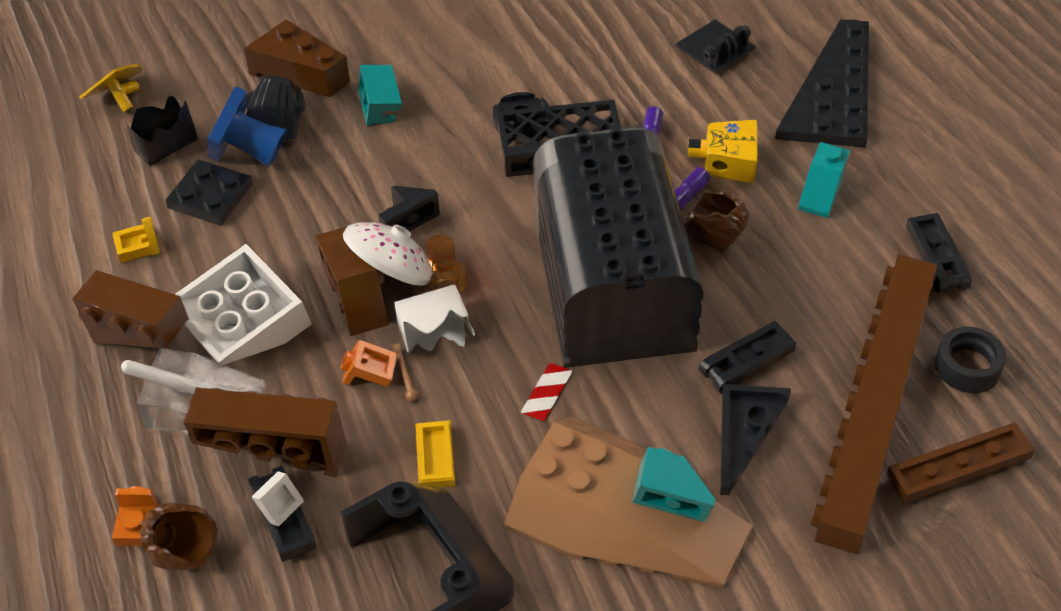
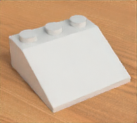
(242, 308)

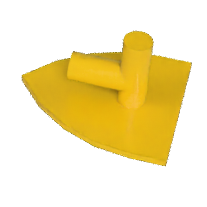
(119, 91)

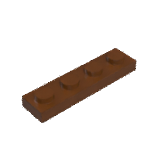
(960, 462)

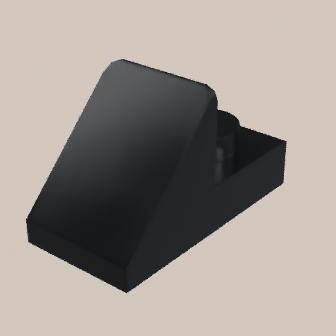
(411, 207)

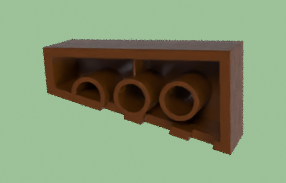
(268, 426)

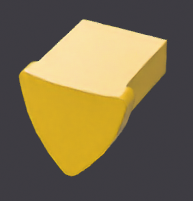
(136, 241)

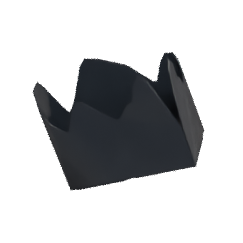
(161, 132)

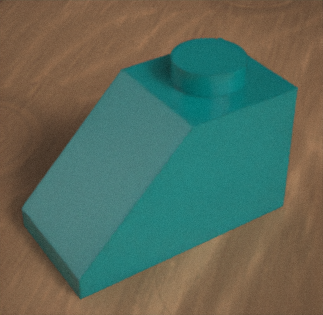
(824, 180)
(672, 486)

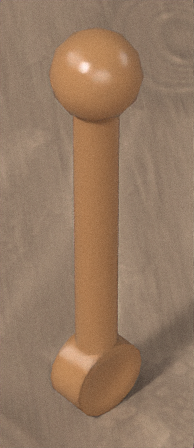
(412, 394)

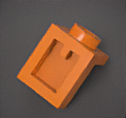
(368, 363)
(133, 507)

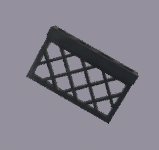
(519, 159)

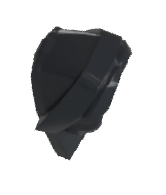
(277, 104)

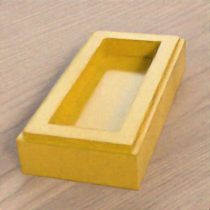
(435, 454)

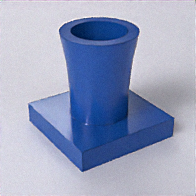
(244, 132)

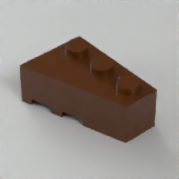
(298, 57)
(354, 282)
(129, 312)

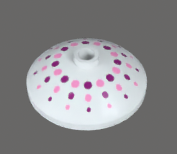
(389, 251)

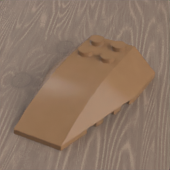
(581, 505)

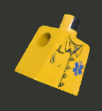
(728, 150)

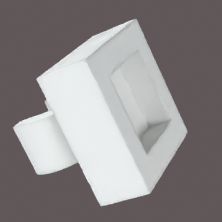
(278, 498)

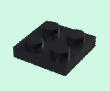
(209, 192)

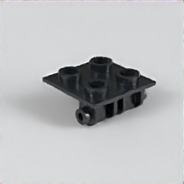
(717, 45)

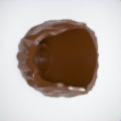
(717, 219)
(178, 536)

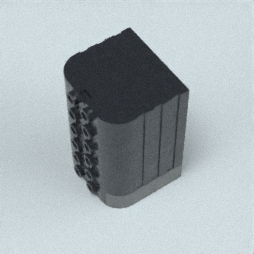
(615, 248)

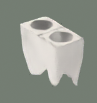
(432, 316)

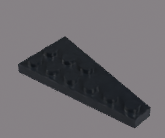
(835, 93)

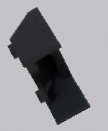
(476, 576)

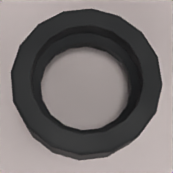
(972, 339)

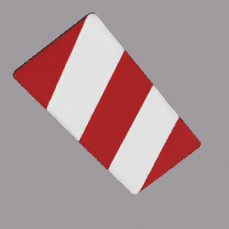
(546, 392)

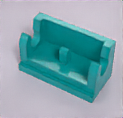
(378, 93)

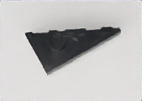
(745, 423)

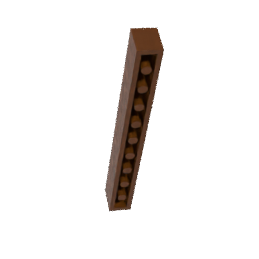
(874, 406)

